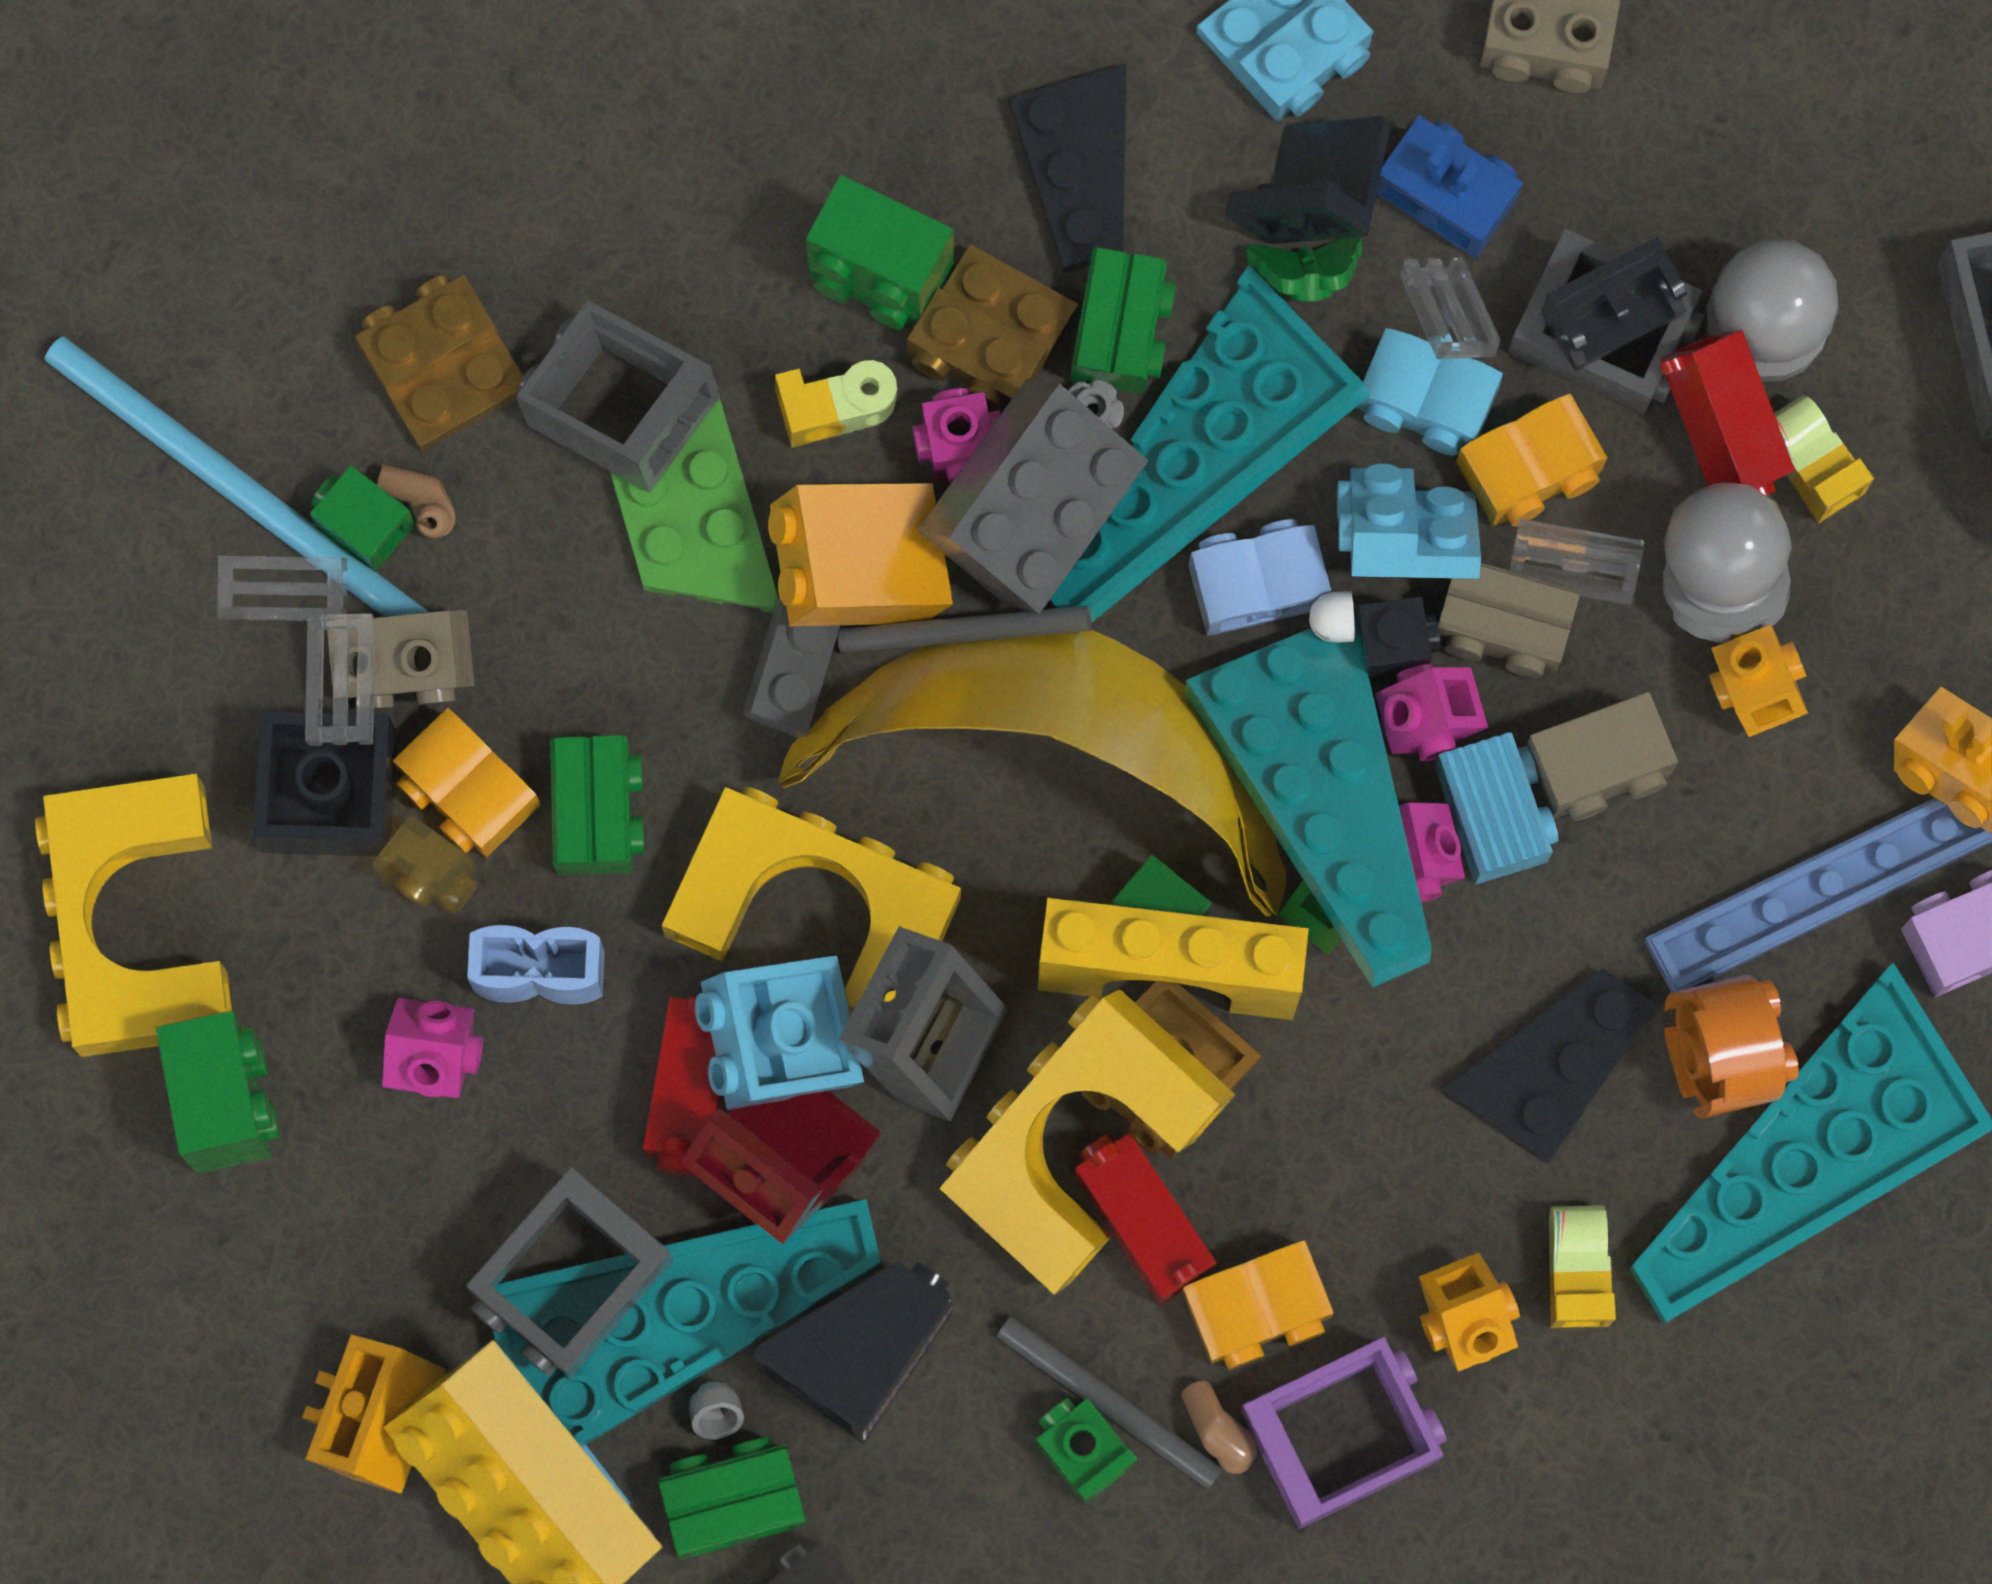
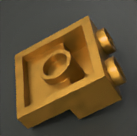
(989, 328)
(439, 360)
(1201, 1035)

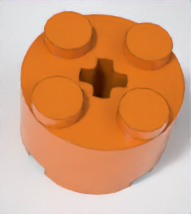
(1729, 1045)

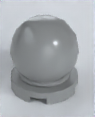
(1780, 301)
(1726, 562)

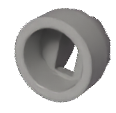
(707, 1411)

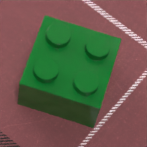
(878, 254)
(216, 1093)

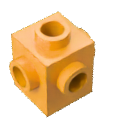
(1759, 679)
(1471, 1325)

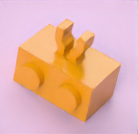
(1950, 757)
(365, 1395)

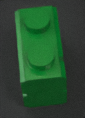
(1121, 320)
(594, 805)
(731, 1499)

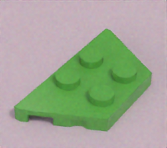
(698, 525)

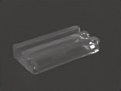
(1461, 309)
(1578, 552)
(334, 589)
(340, 732)

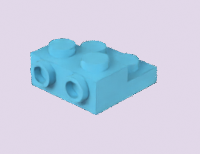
(1287, 48)
(1406, 530)
(777, 1032)

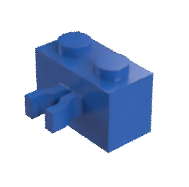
(1449, 185)

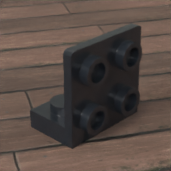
(1321, 183)

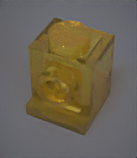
(427, 867)

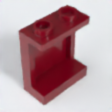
(781, 1157)

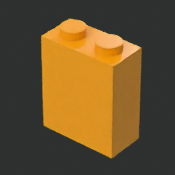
(858, 555)

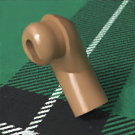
(425, 497)
(1218, 1431)

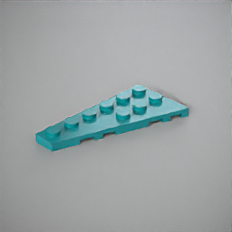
(1214, 435)
(1315, 763)
(1851, 1127)
(698, 1313)

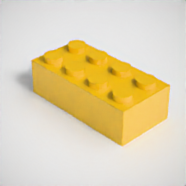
(519, 1478)

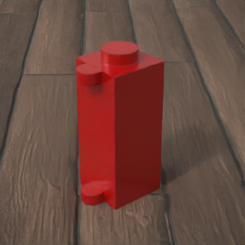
(1727, 412)
(681, 1089)
(1143, 1216)

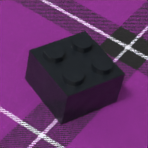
(324, 794)

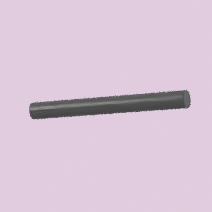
(964, 629)
(1109, 1402)

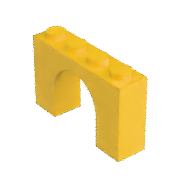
(88, 841)
(755, 841)
(1245, 960)
(1005, 1175)

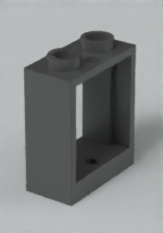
(1600, 377)
(662, 430)
(886, 1032)
(616, 1226)

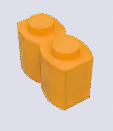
(1532, 461)
(465, 783)
(1259, 1304)

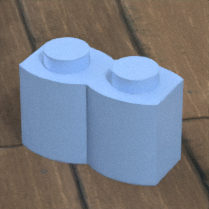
(1258, 577)
(517, 965)

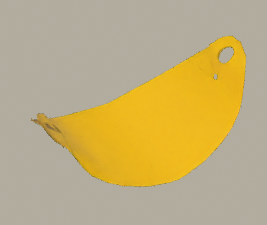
(1073, 690)

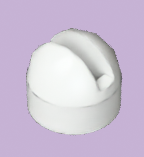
(1333, 617)

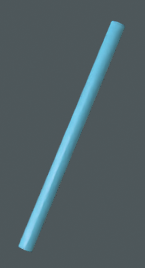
(225, 476)

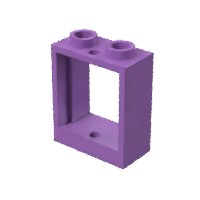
(1282, 1461)

